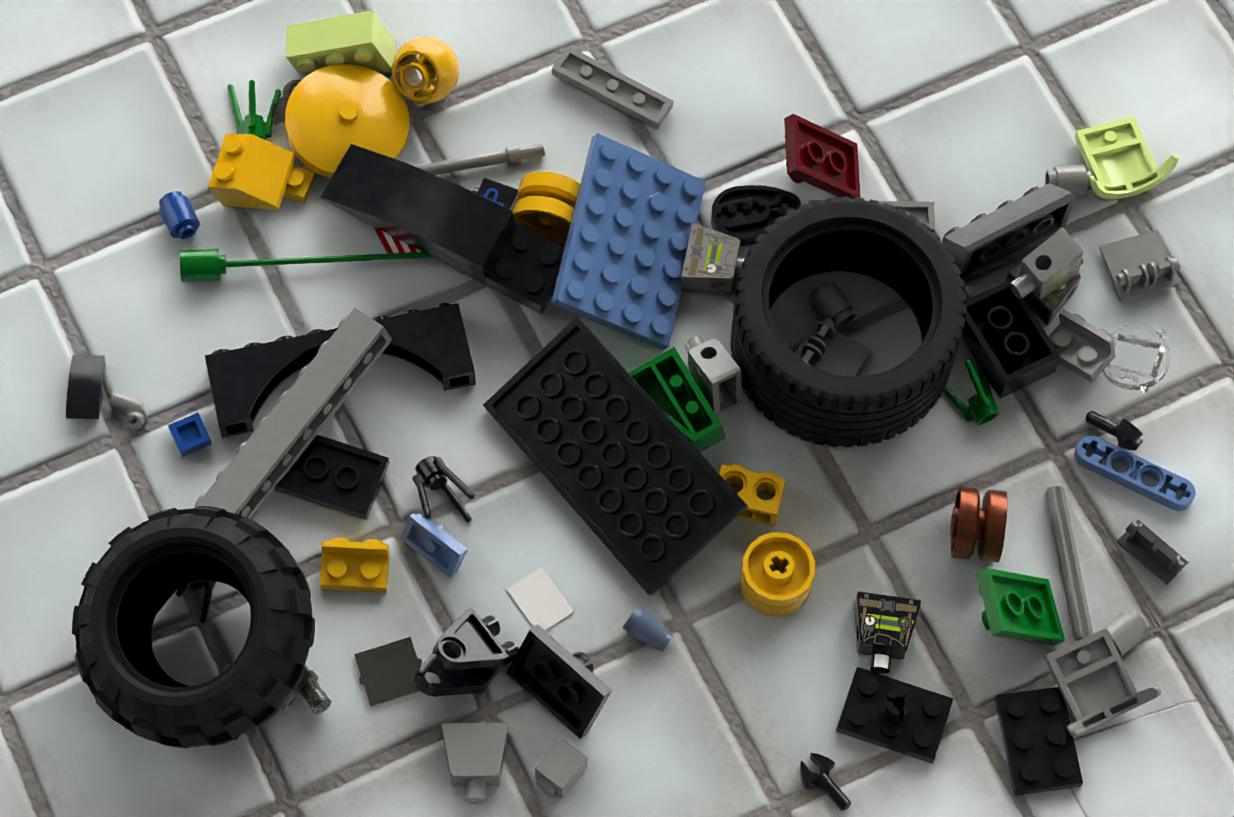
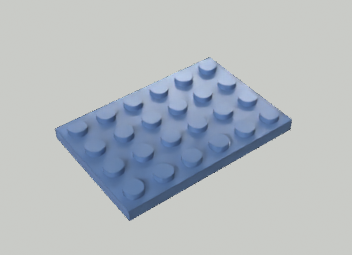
(628, 242)

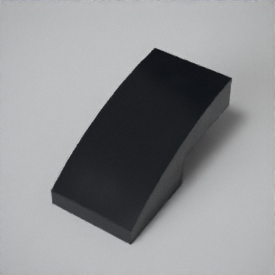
(85, 387)

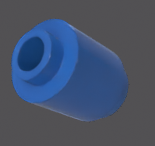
(178, 215)

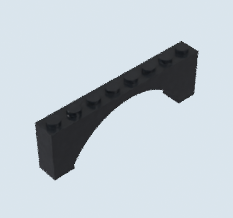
(249, 375)

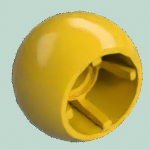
(436, 64)

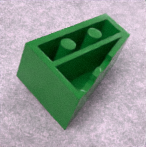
(680, 398)

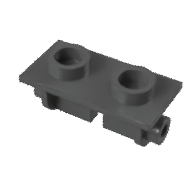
(1152, 551)

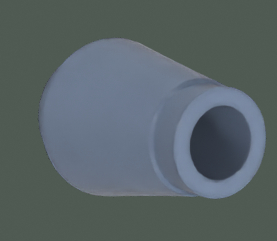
(647, 628)

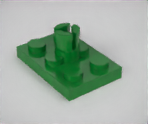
(1019, 607)

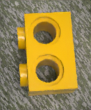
(751, 484)

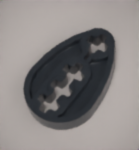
(745, 198)

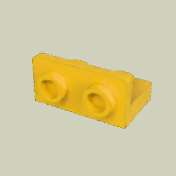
(354, 565)

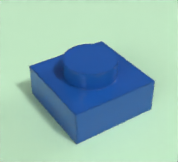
(190, 434)

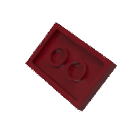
(821, 158)

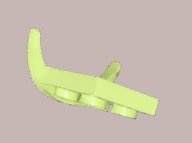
(1120, 159)

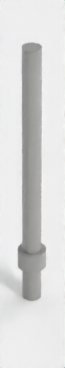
(511, 154)

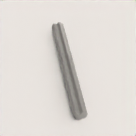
(1068, 562)

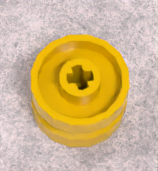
(546, 204)
(777, 574)

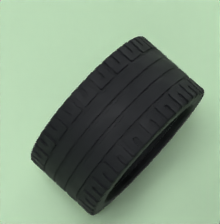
(862, 240)

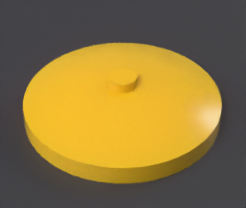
(344, 108)

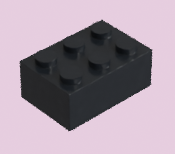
(1007, 340)

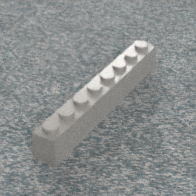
(298, 416)

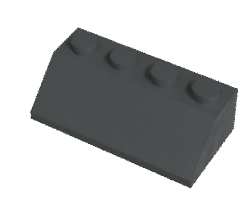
(1009, 228)

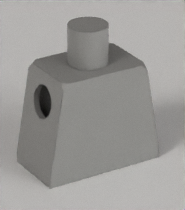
(475, 756)

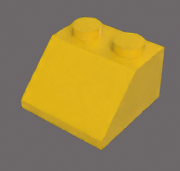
(251, 172)

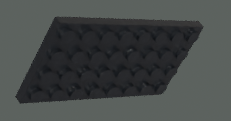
(615, 456)

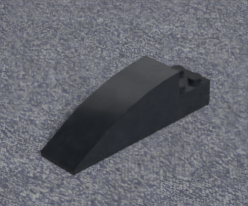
(447, 224)

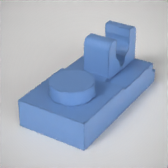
(433, 544)

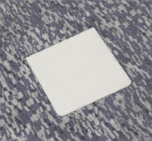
(540, 599)

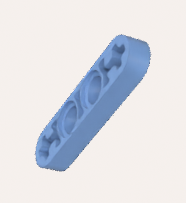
(1132, 478)

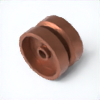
(983, 524)

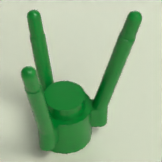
(252, 123)
(981, 405)

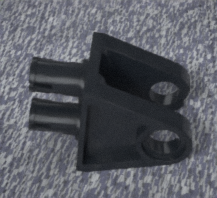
(465, 657)

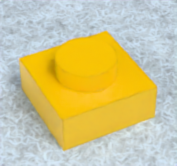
(299, 184)

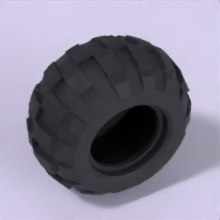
(134, 581)

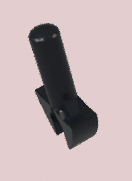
(1126, 433)
(824, 780)

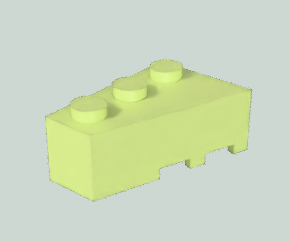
(341, 40)

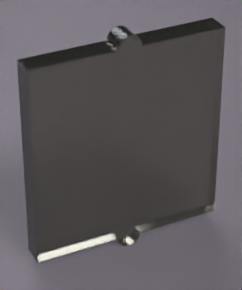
(388, 671)

